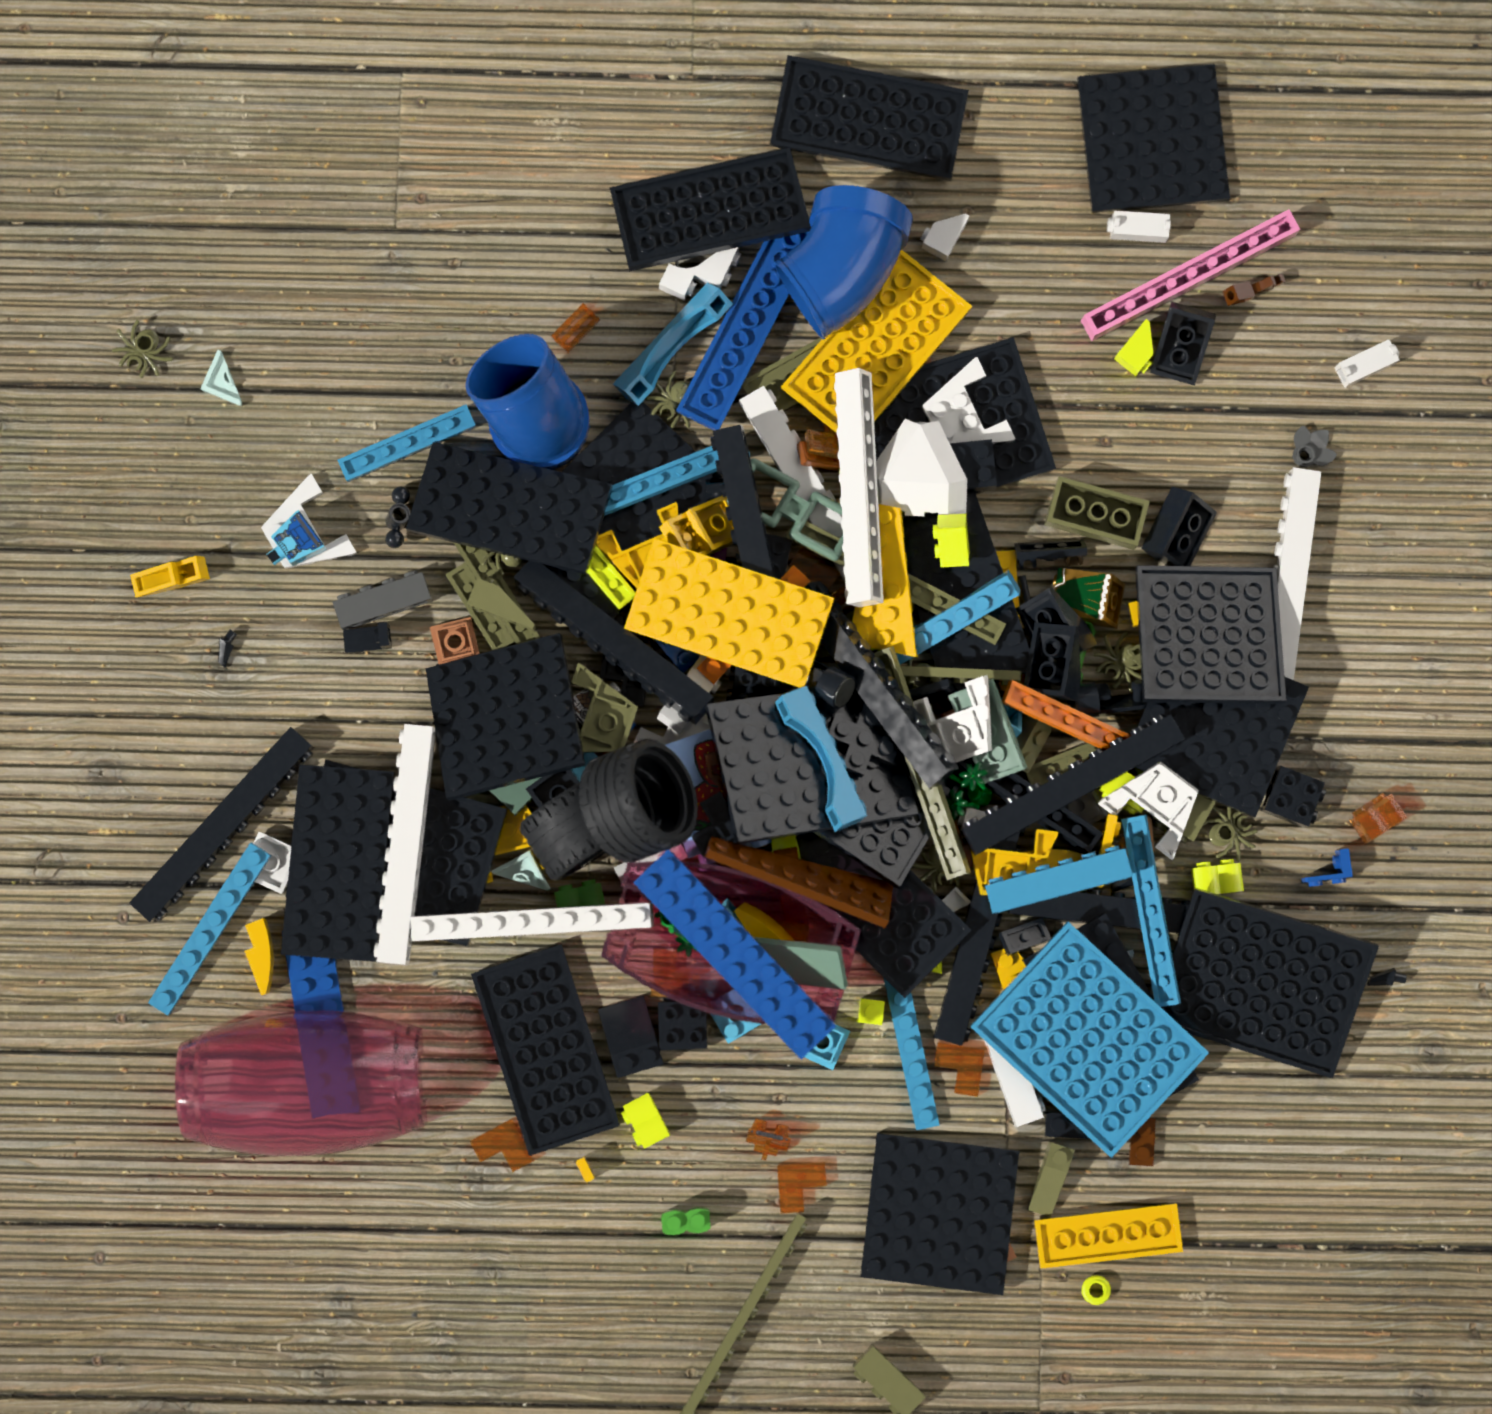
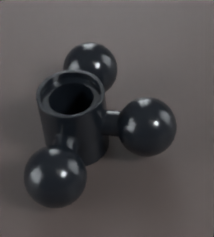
(400, 496)

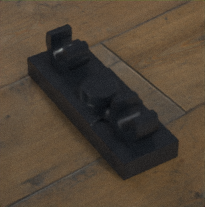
(1050, 551)

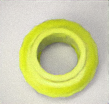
(1105, 1294)

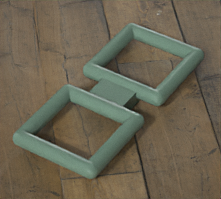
(798, 510)

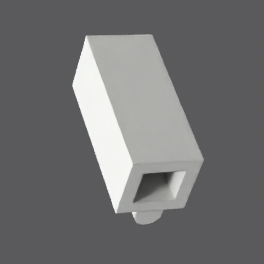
(1139, 226)
(1367, 363)

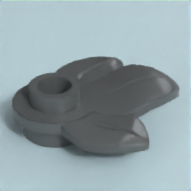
(1314, 446)

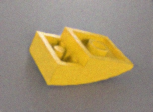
(701, 528)

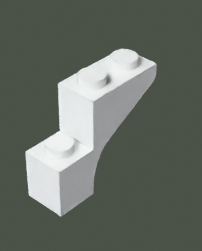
(713, 270)

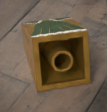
(1091, 595)

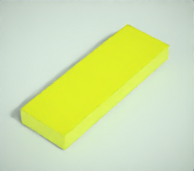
(610, 580)

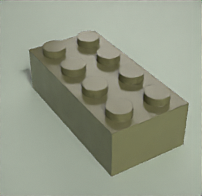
(1096, 513)

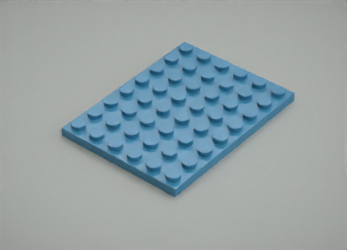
(1089, 1039)

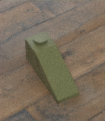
(492, 600)
(1050, 1178)

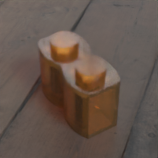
(1377, 818)

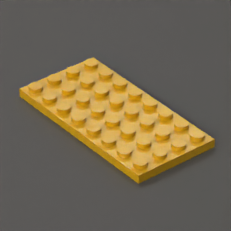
(887, 339)
(729, 613)

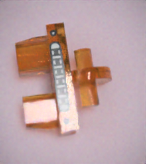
(766, 1142)

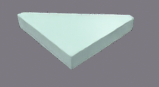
(220, 382)
(524, 870)

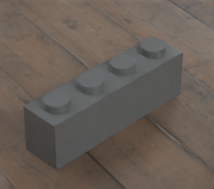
(382, 601)

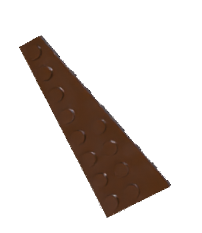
(840, 889)

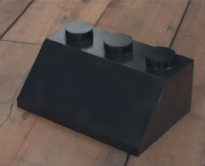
(1179, 528)

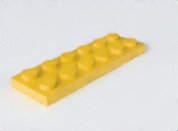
(1108, 1235)

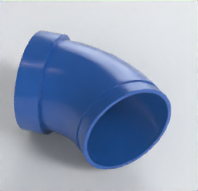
(844, 255)
(542, 420)

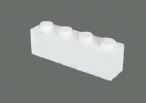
(669, 715)
(1017, 1091)

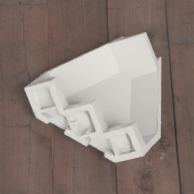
(921, 472)

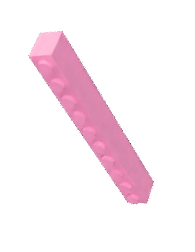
(1190, 275)

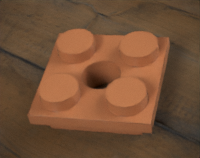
(443, 632)

